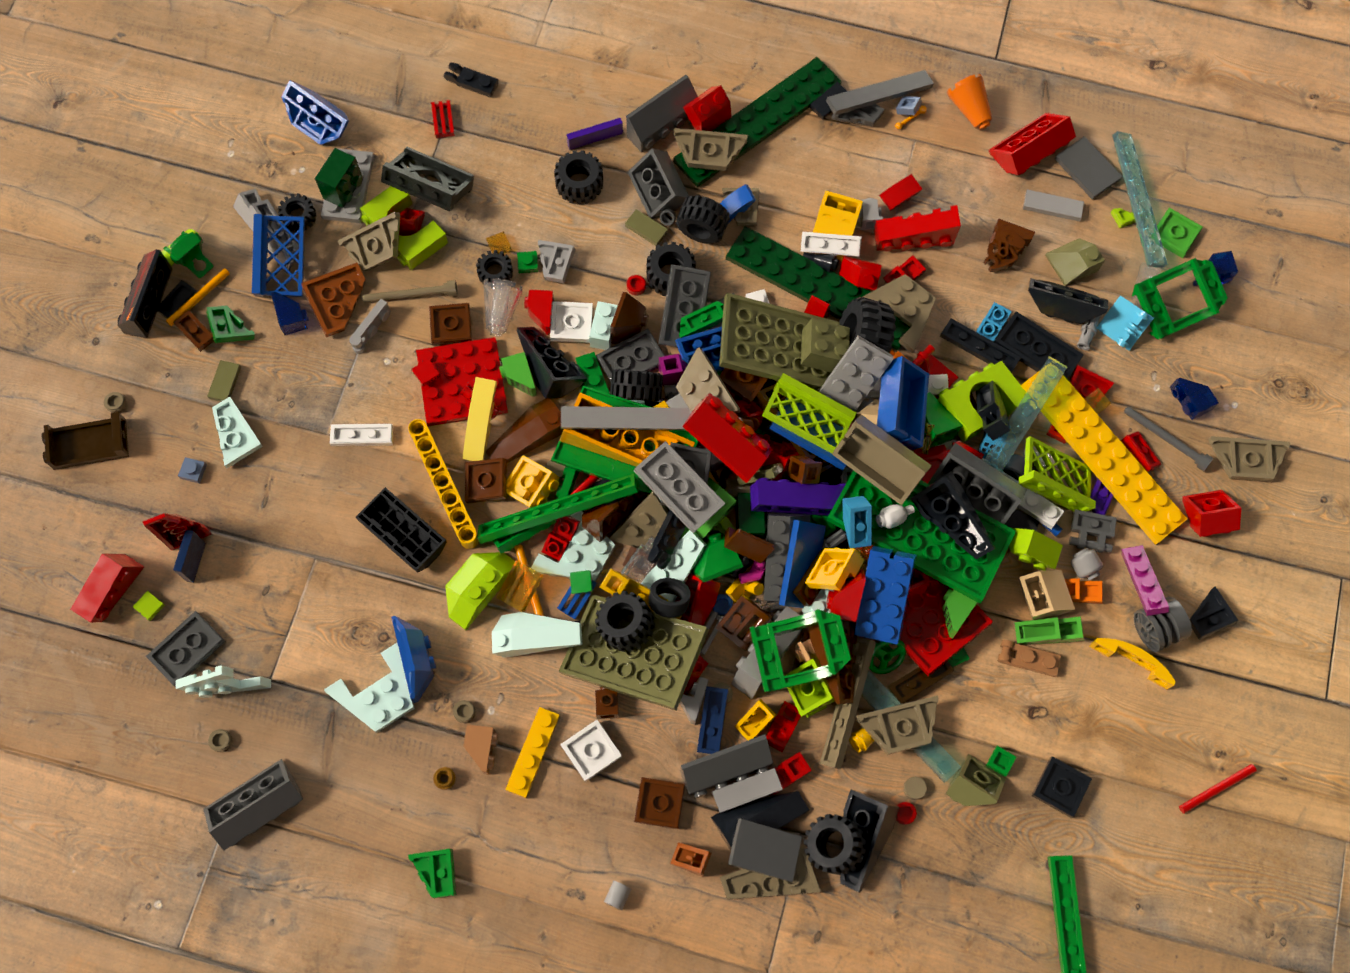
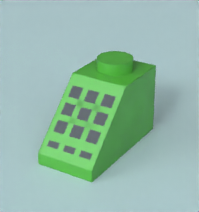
(517, 373)
(956, 610)

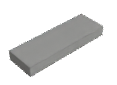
(1053, 205)
(747, 790)

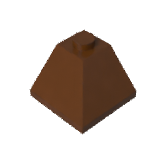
(628, 319)

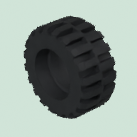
(871, 321)

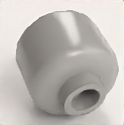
(1086, 564)

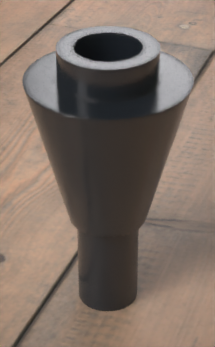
(825, 261)

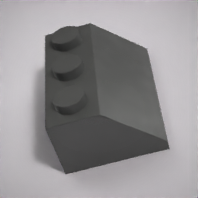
(658, 183)

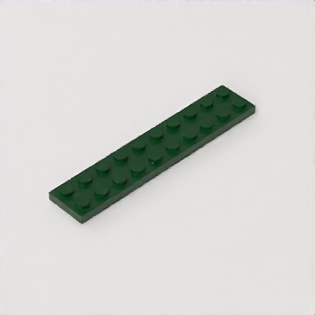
(770, 112)
(798, 275)

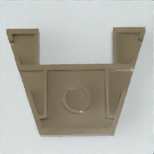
(910, 304)

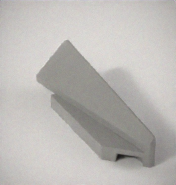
(247, 205)

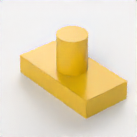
(747, 589)

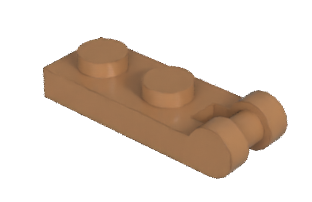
(1029, 658)

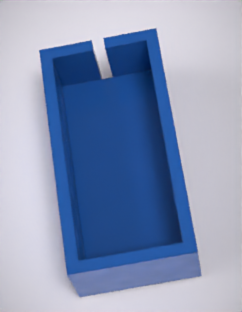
(903, 402)
(885, 595)

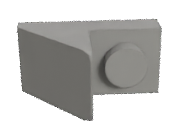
(692, 705)

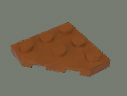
(335, 297)

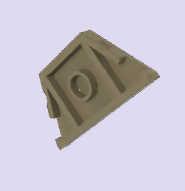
(709, 148)
(374, 243)
(700, 380)
(1249, 457)
(641, 523)
(902, 725)

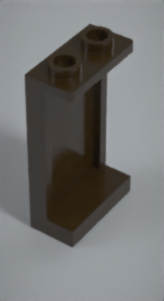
(85, 442)

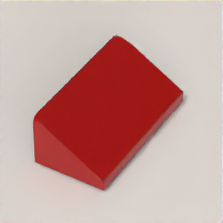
(1141, 451)

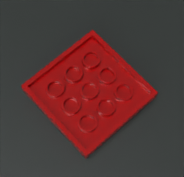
(458, 367)
(926, 630)

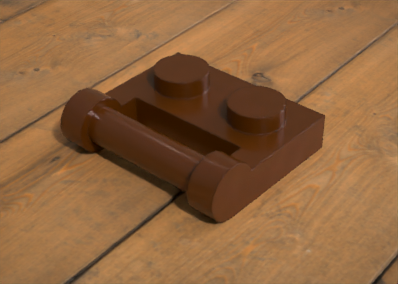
(738, 617)

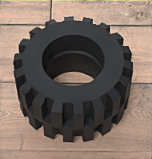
(578, 164)
(703, 219)
(663, 256)
(636, 385)
(614, 610)
(852, 844)

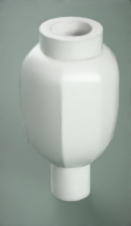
(893, 515)

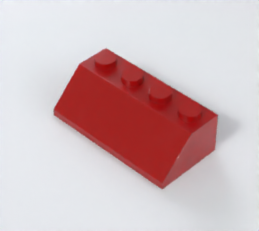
(1033, 143)
(727, 437)

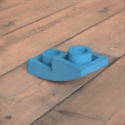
(993, 321)

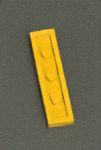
(532, 752)

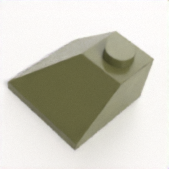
(1075, 260)
(975, 784)

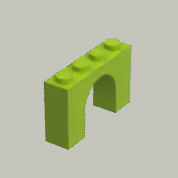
(411, 248)
(958, 398)

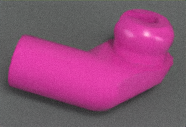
(755, 573)

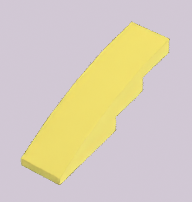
(479, 419)

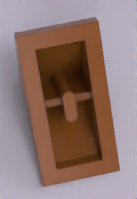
(691, 859)

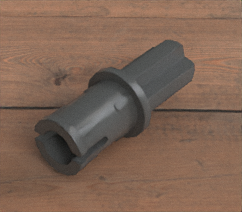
(835, 539)

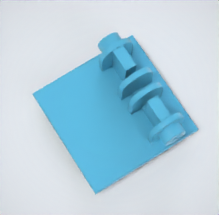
(1124, 323)

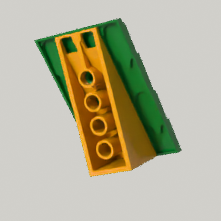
(614, 453)

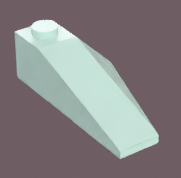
(531, 633)

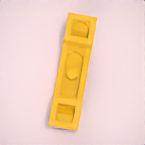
(619, 582)
(1158, 673)

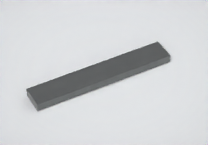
(879, 92)

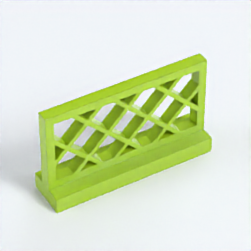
(814, 403)
(1055, 489)

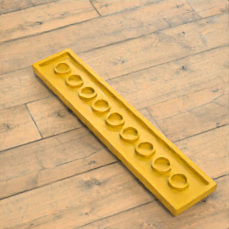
(1110, 461)

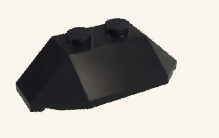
(1066, 302)

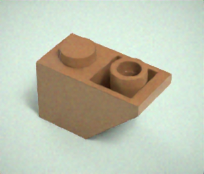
(479, 744)

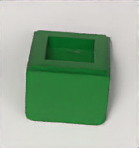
(581, 582)

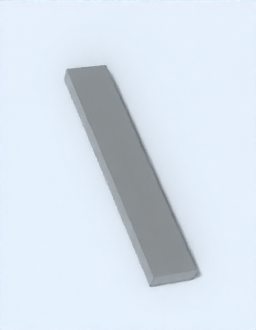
(623, 418)

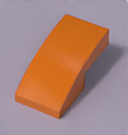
(1085, 591)

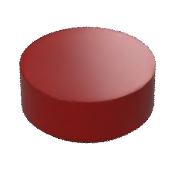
(636, 285)
(906, 814)

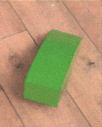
(1049, 631)

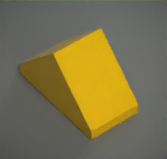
(755, 720)

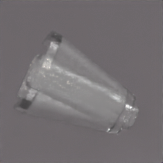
(500, 304)

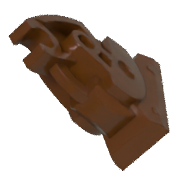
(1008, 243)

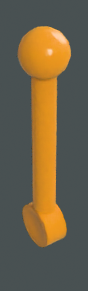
(922, 110)

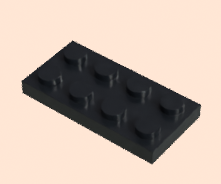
(1036, 344)

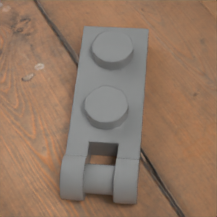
(369, 326)

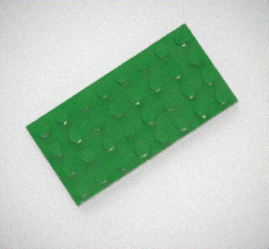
(935, 551)

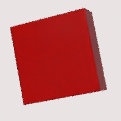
(425, 372)

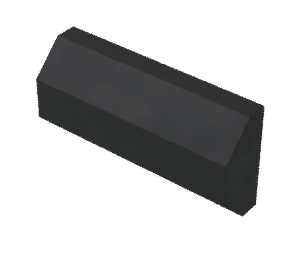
(402, 530)

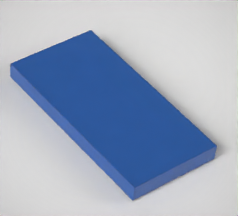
(818, 451)
(803, 548)

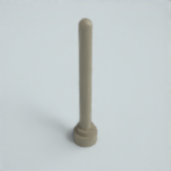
(448, 288)

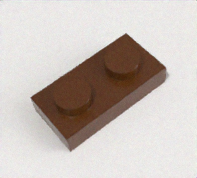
(194, 330)

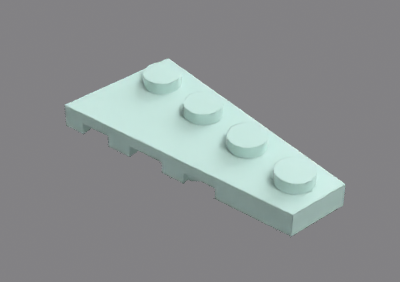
(682, 561)

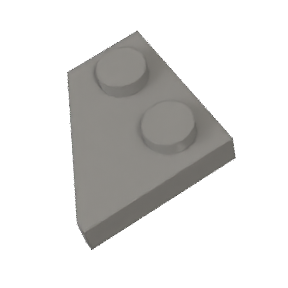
(555, 260)

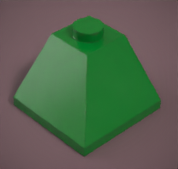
(716, 559)

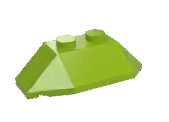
(476, 585)

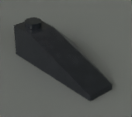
(549, 368)
(951, 510)
(769, 811)
(876, 821)

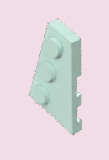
(235, 434)

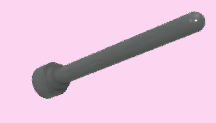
(1200, 459)

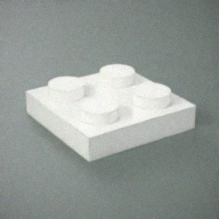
(571, 321)
(591, 750)

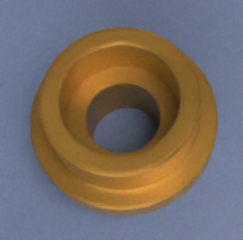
(444, 771)

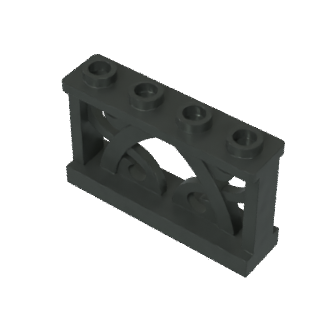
(452, 182)

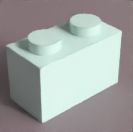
(600, 331)

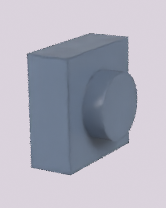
(908, 105)
(192, 470)

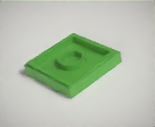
(1177, 232)

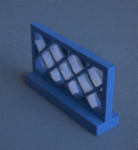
(261, 251)

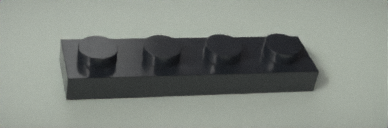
(978, 345)

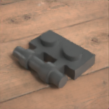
(1092, 524)

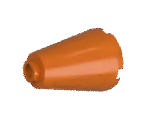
(972, 100)

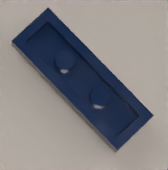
(712, 720)

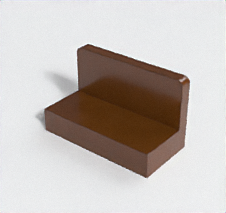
(747, 544)

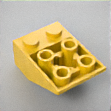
(837, 216)

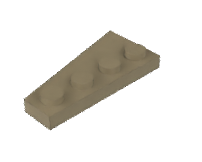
(752, 884)

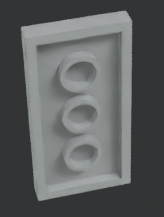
(351, 211)
(856, 373)
(679, 487)

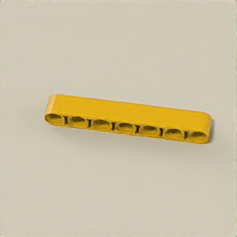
(441, 474)

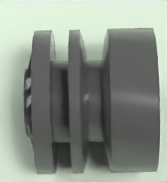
(1165, 628)

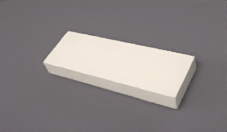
(831, 244)
(361, 434)

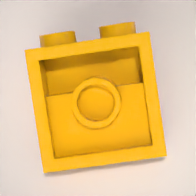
(531, 483)
(834, 568)

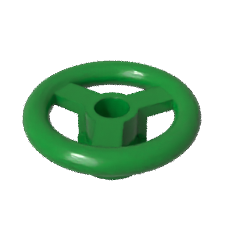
(885, 654)

